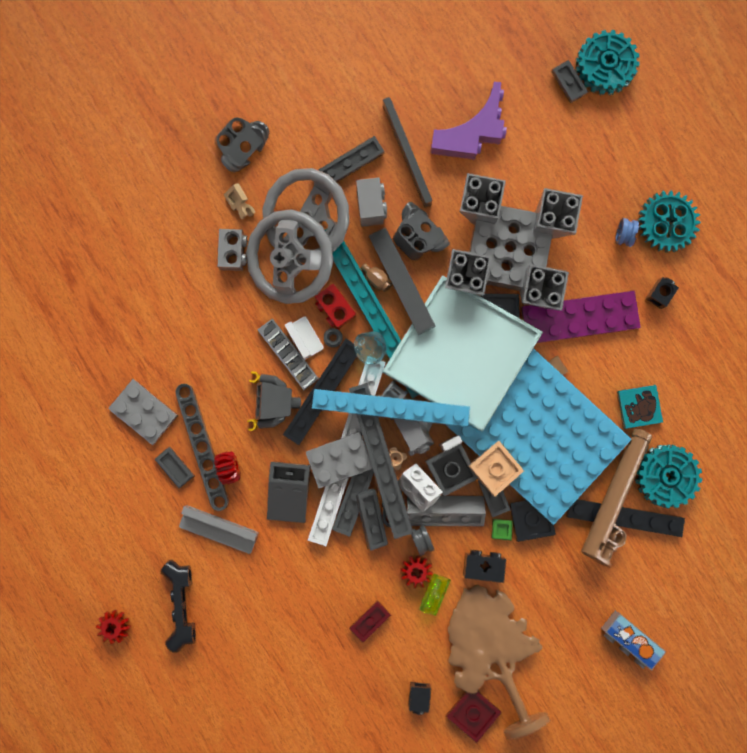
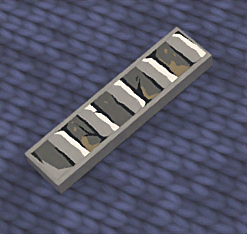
(288, 354)

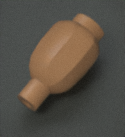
(377, 277)

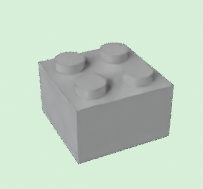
(370, 203)

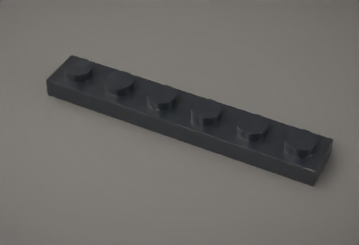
(328, 381)
(631, 518)

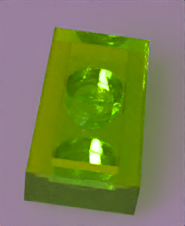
(434, 594)

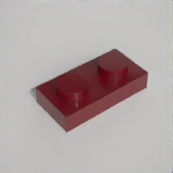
(370, 621)

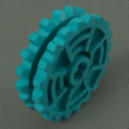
(609, 48)
(679, 466)

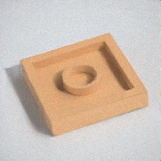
(496, 468)

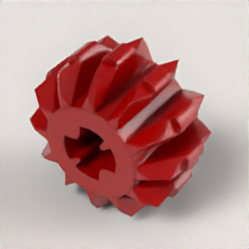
(227, 467)
(412, 577)
(115, 634)

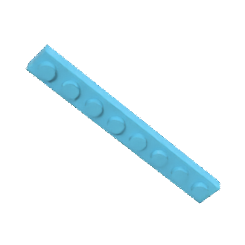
(391, 407)

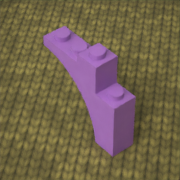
(467, 139)

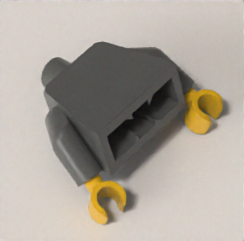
(272, 401)

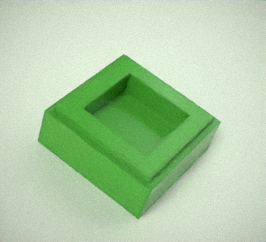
(502, 529)

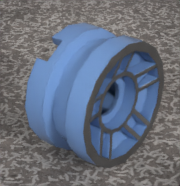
(626, 232)

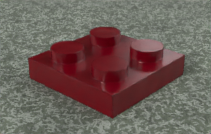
(473, 714)

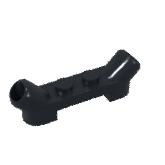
(185, 632)

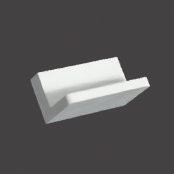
(304, 337)

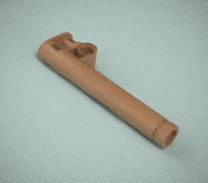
(604, 535)

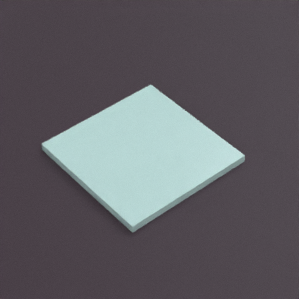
(466, 356)

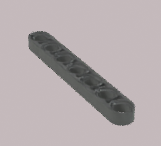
(195, 439)

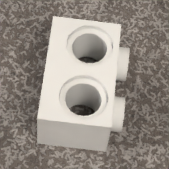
(419, 488)

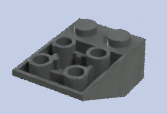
(288, 491)

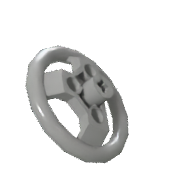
(326, 187)
(286, 256)

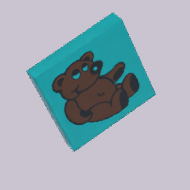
(640, 406)

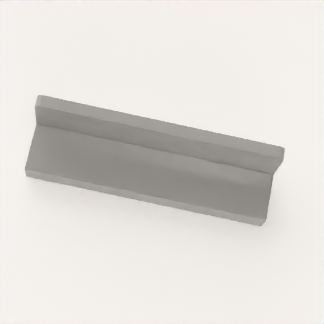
(449, 512)
(218, 529)

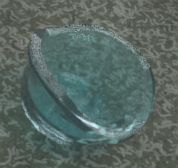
(370, 347)

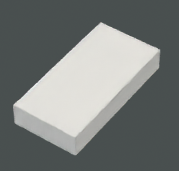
(450, 443)

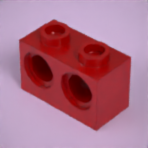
(338, 304)

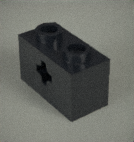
(494, 572)

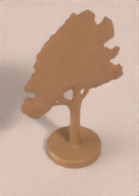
(487, 636)

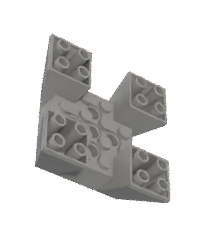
(481, 266)

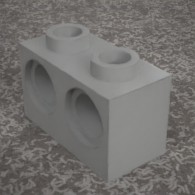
(226, 250)

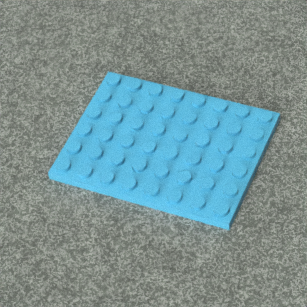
(551, 434)

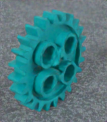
(686, 223)

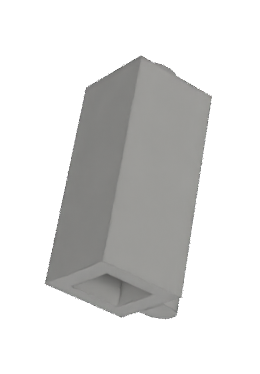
(414, 435)

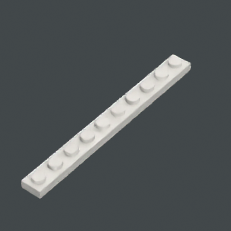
(333, 493)

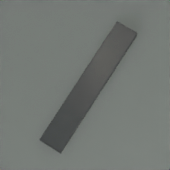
(407, 152)
(402, 281)

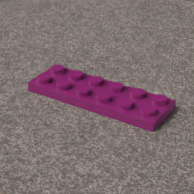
(585, 316)

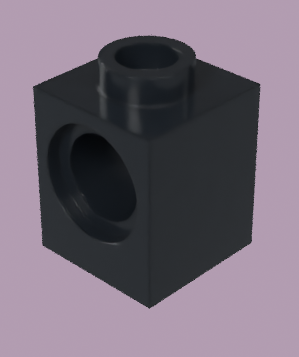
(656, 298)
(419, 697)

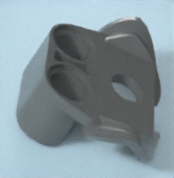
(254, 133)
(432, 241)

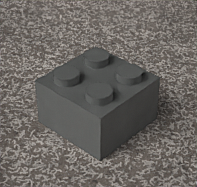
(451, 469)

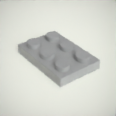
(143, 412)
(339, 460)

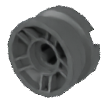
(422, 540)

